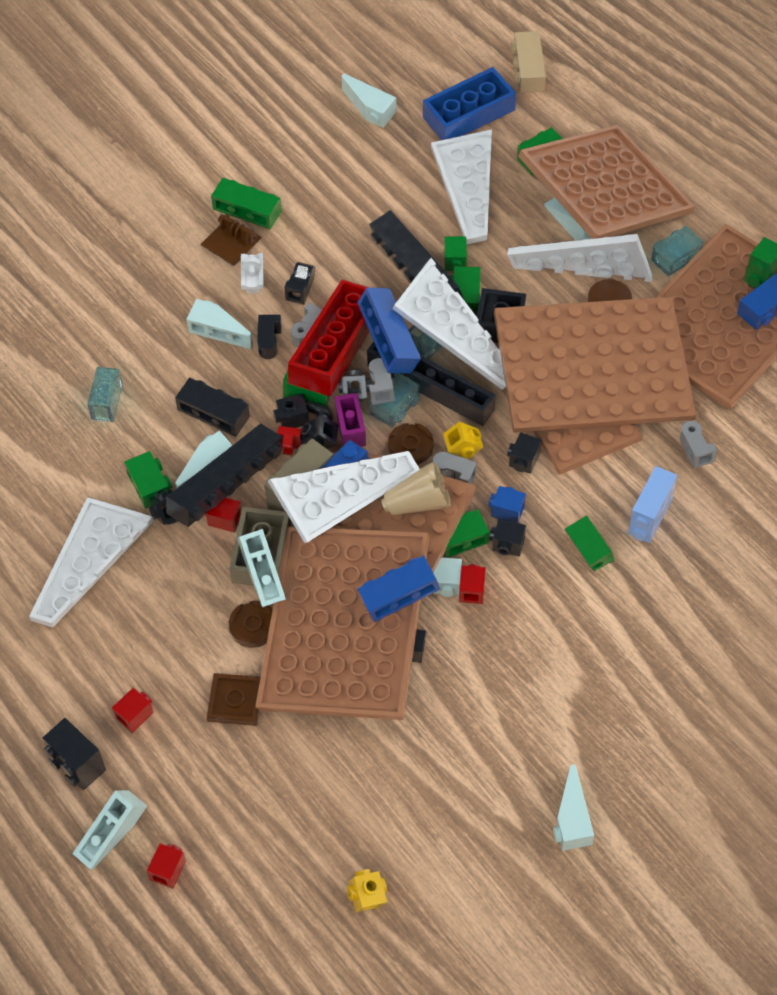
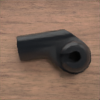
(319, 409)

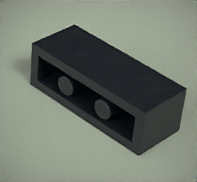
(212, 406)

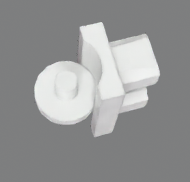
(252, 273)

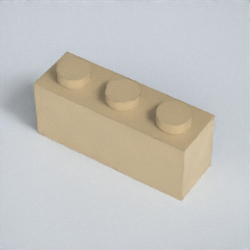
(528, 61)

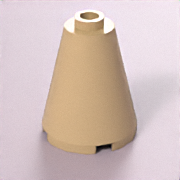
(418, 493)

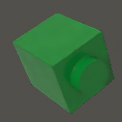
(455, 252)

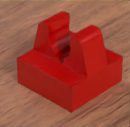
(290, 439)

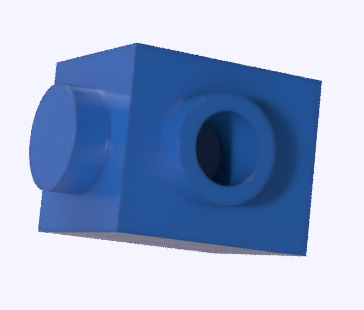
(507, 504)

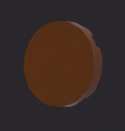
(608, 291)
(411, 438)
(250, 624)

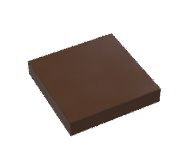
(233, 699)

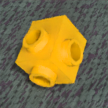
(463, 440)
(367, 890)

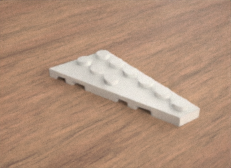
(466, 176)
(586, 257)
(449, 321)
(333, 493)
(92, 547)

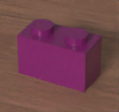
(350, 419)

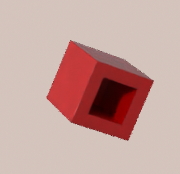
(225, 515)
(472, 584)
(133, 709)
(166, 865)

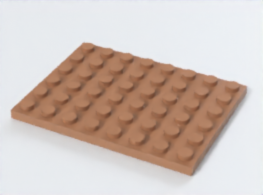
(718, 345)
(593, 364)
(321, 640)

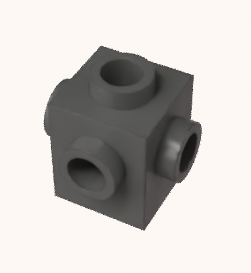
(355, 375)

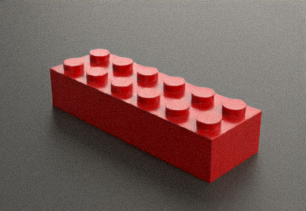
(330, 342)

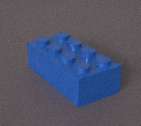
(469, 104)

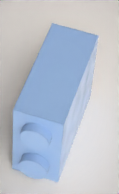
(652, 504)

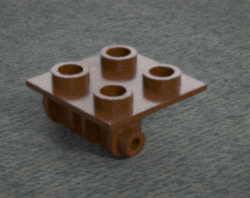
(230, 240)

